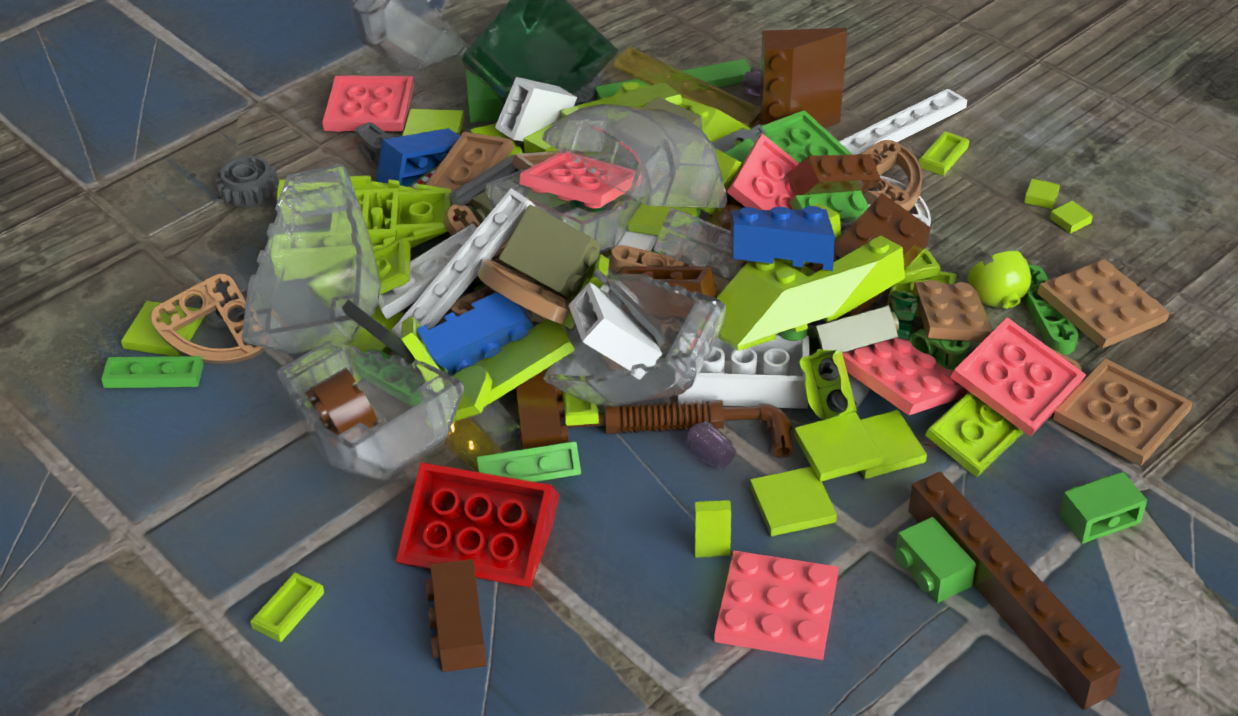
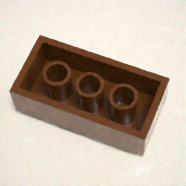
(886, 220)

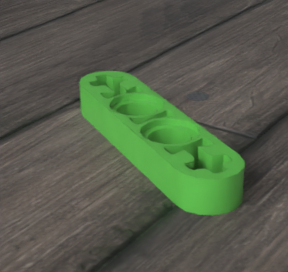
(1049, 329)

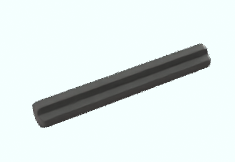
(478, 185)

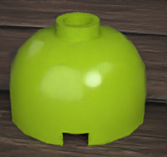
(1002, 280)

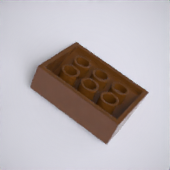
(802, 73)

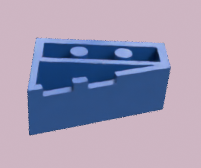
(413, 155)
(783, 234)
(476, 333)

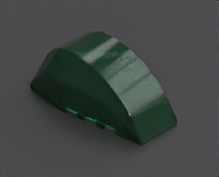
(538, 43)

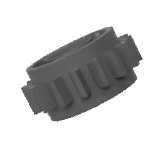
(246, 181)

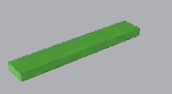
(716, 75)

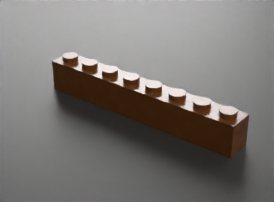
(1020, 595)

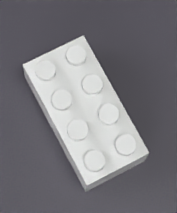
(753, 375)

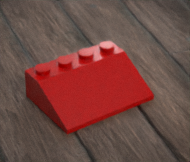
(479, 518)

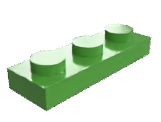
(848, 204)
(152, 372)
(533, 463)

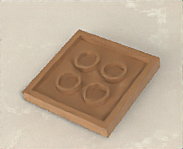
(1103, 303)
(1123, 411)

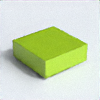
(1042, 193)
(1071, 217)

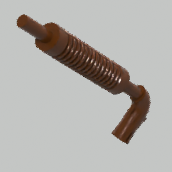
(687, 416)

